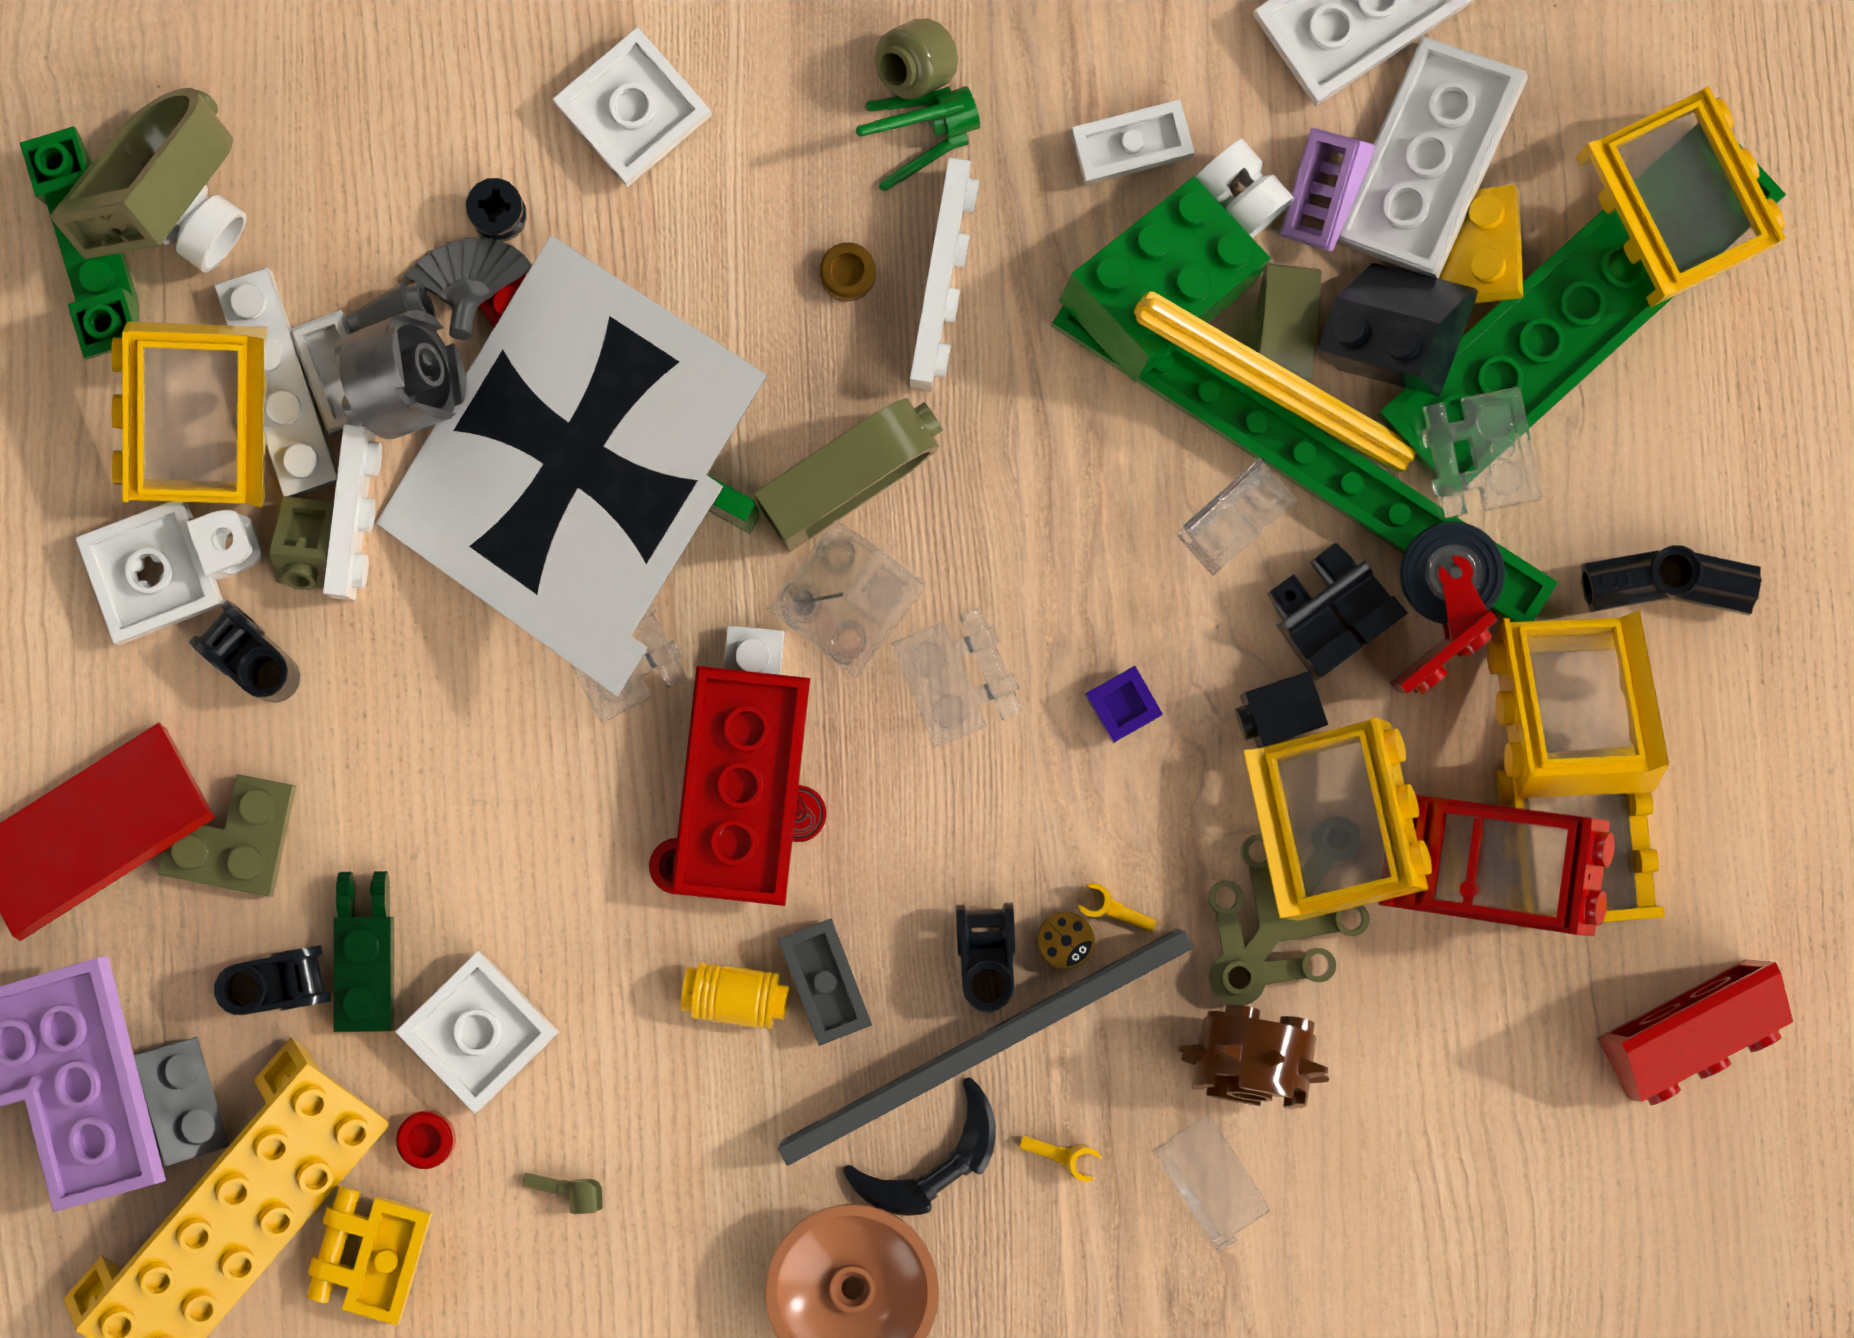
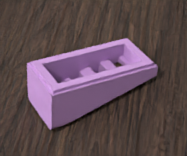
(1350, 177)

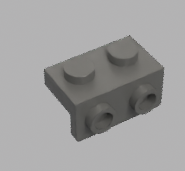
(180, 1102)

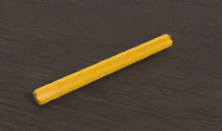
(1273, 381)

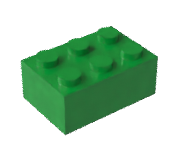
(1179, 250)

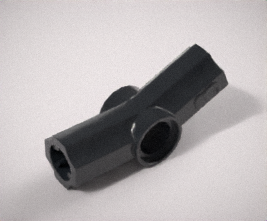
(1704, 581)

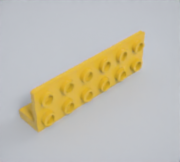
(236, 1212)

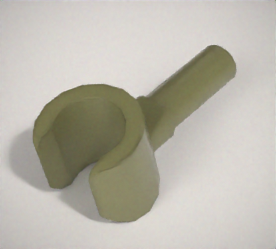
(584, 1194)

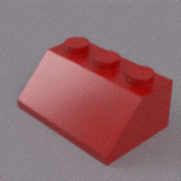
(1699, 1030)

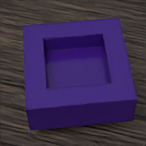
(1123, 704)

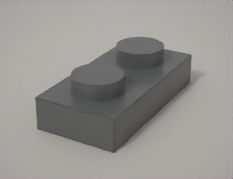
(825, 982)

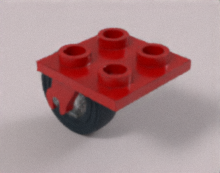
(1454, 579)

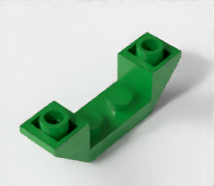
(99, 284)

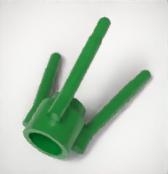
(947, 113)

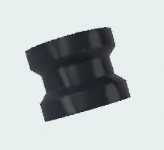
(497, 220)

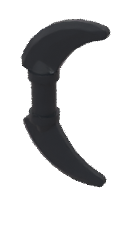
(971, 1154)

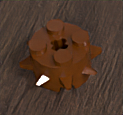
(1254, 1057)

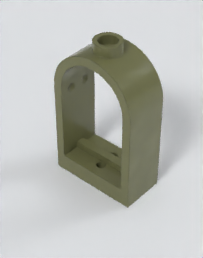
(145, 176)
(849, 471)

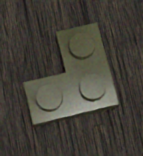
(247, 850)

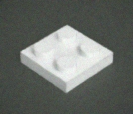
(632, 107)
(477, 1032)

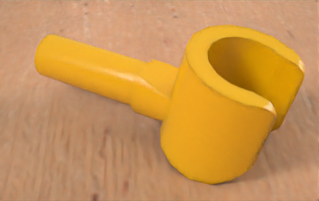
(1118, 910)
(1061, 1155)

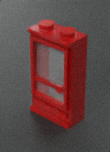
(1512, 865)

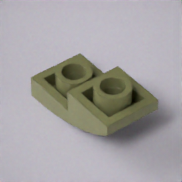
(1289, 317)

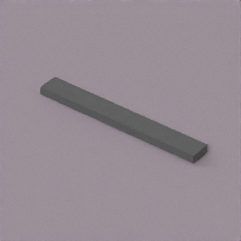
(984, 1045)

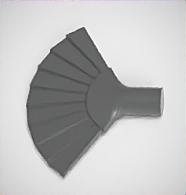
(467, 275)

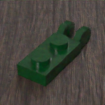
(363, 958)

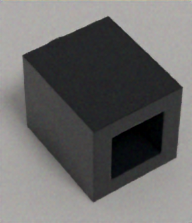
(1281, 710)

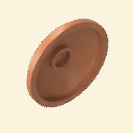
(846, 1242)

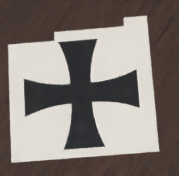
(576, 461)

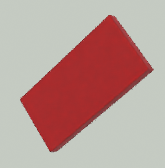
(740, 785)
(96, 830)

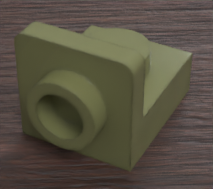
(301, 542)

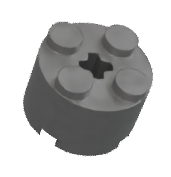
(400, 375)

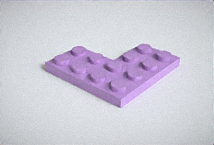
(80, 1082)

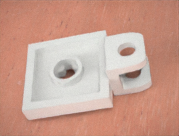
(191, 557)

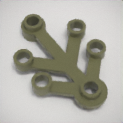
(1270, 932)

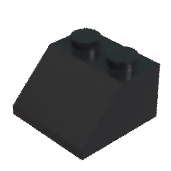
(1398, 327)

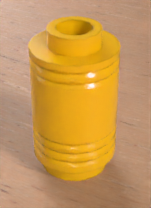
(734, 995)

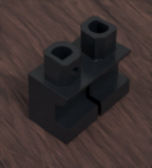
(1339, 618)

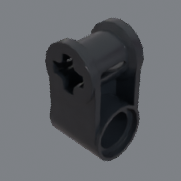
(239, 650)
(986, 950)
(277, 982)

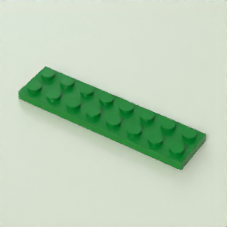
(1549, 340)

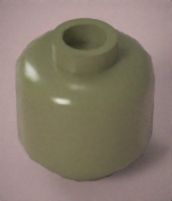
(916, 58)

